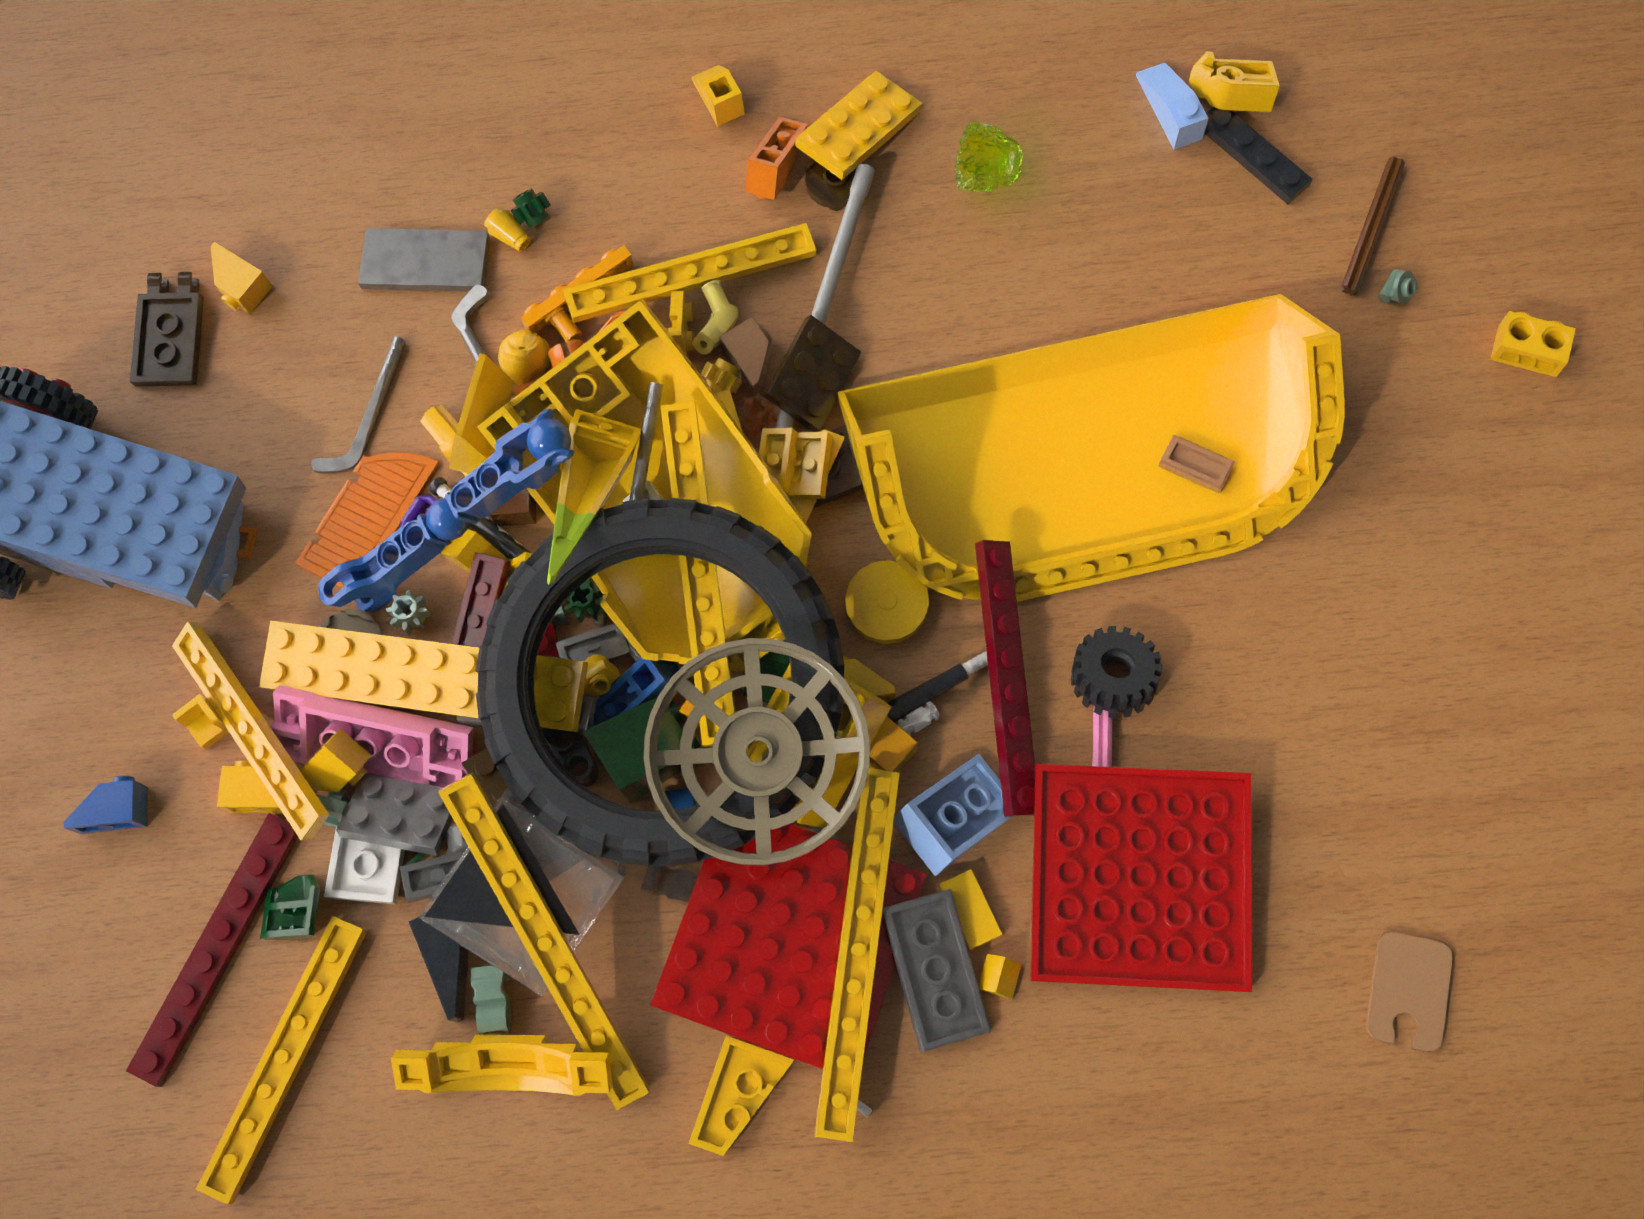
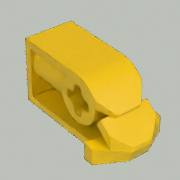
(1235, 83)

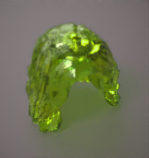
(986, 158)

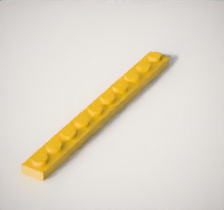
(698, 576)
(541, 934)
(857, 957)

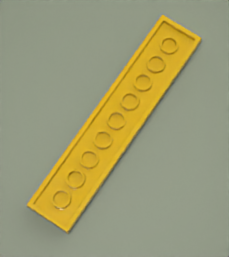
(407, 673)

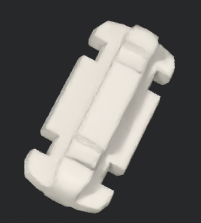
(919, 718)

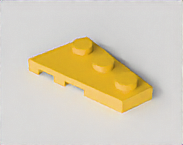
(735, 1092)

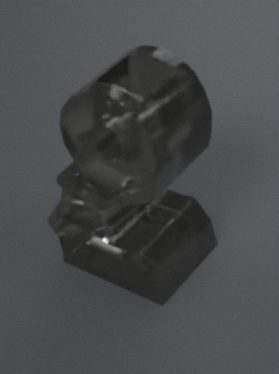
(674, 884)

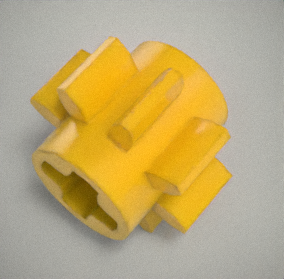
(721, 376)

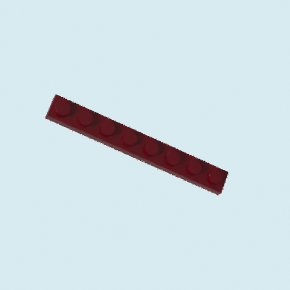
(1006, 676)
(213, 952)

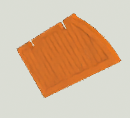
(367, 510)

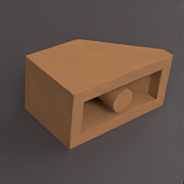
(750, 351)

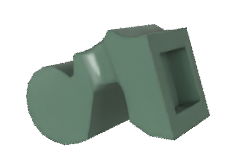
(492, 1002)

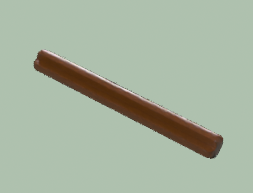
(1372, 226)

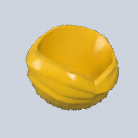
(524, 356)

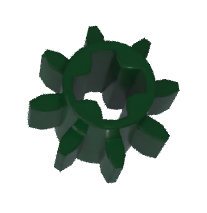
(530, 207)
(588, 609)

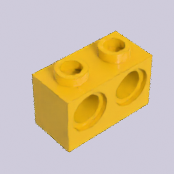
(1532, 351)

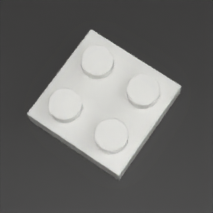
(363, 871)

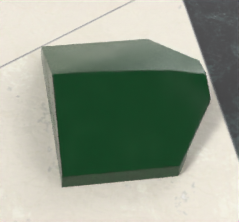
(291, 910)

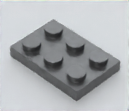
(396, 815)

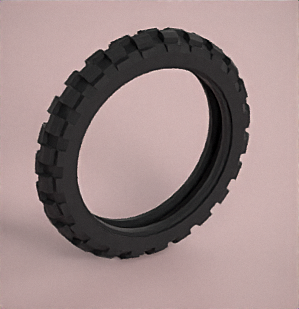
(527, 607)

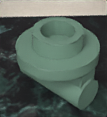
(1399, 287)

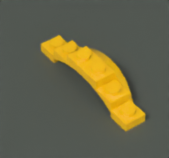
(503, 1064)

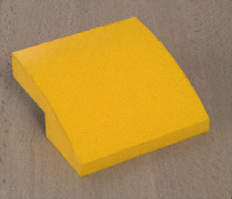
(797, 460)

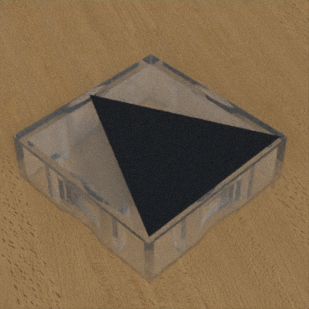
(569, 879)

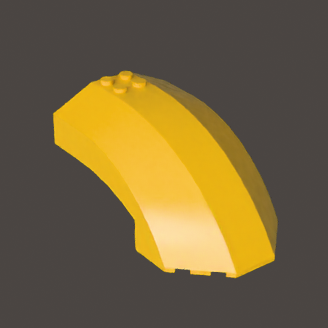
(612, 381)

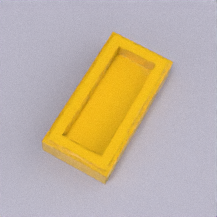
(973, 910)

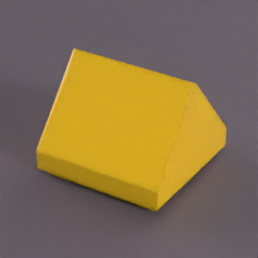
(999, 976)

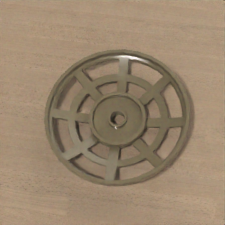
(735, 737)

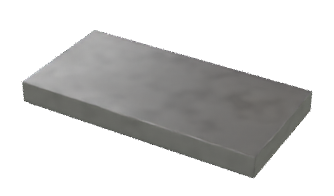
(423, 259)
(935, 970)

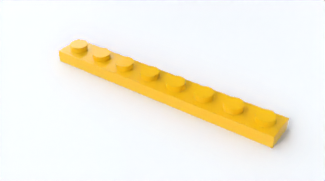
(689, 272)
(250, 731)
(281, 1061)

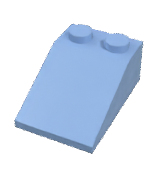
(953, 814)

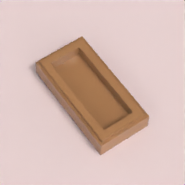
(1196, 464)

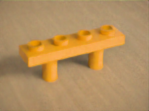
(555, 308)

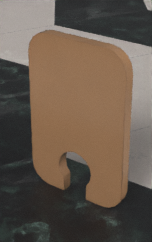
(1411, 979)

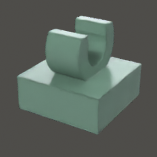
(335, 805)

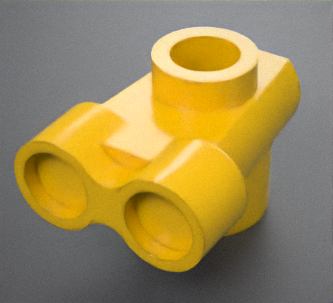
(599, 675)

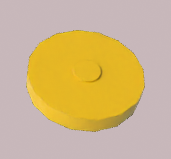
(886, 603)

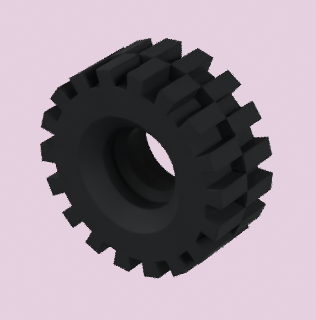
(1110, 692)

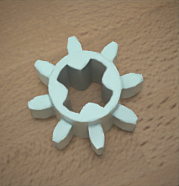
(401, 605)

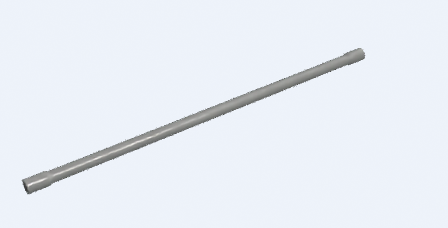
(858, 192)

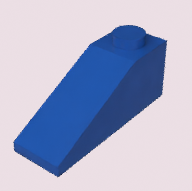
(636, 686)

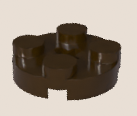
(825, 192)

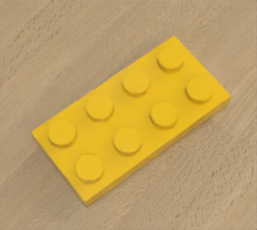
(858, 124)

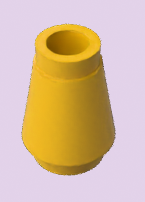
(506, 228)

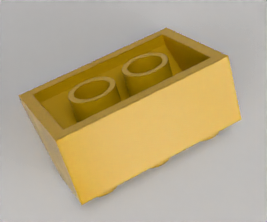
(486, 394)

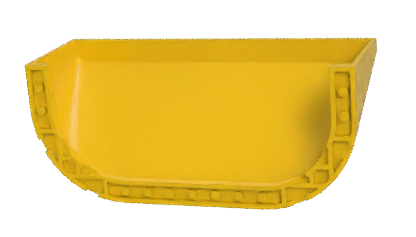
(1069, 443)

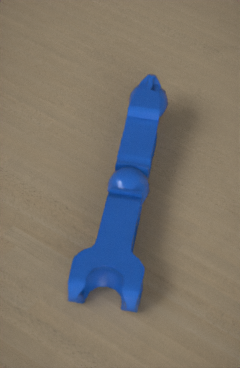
(448, 518)

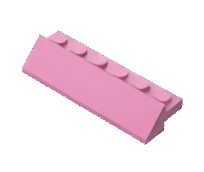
(399, 742)

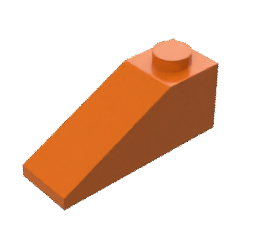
(773, 159)

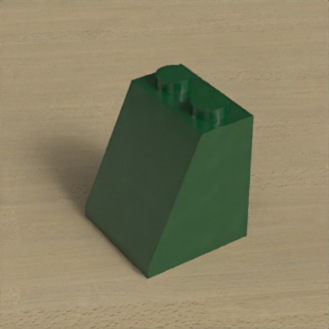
(621, 747)

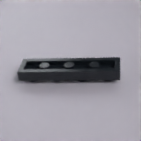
(1256, 154)

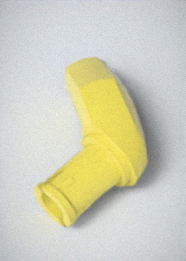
(722, 318)

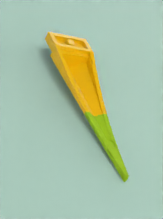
(587, 479)

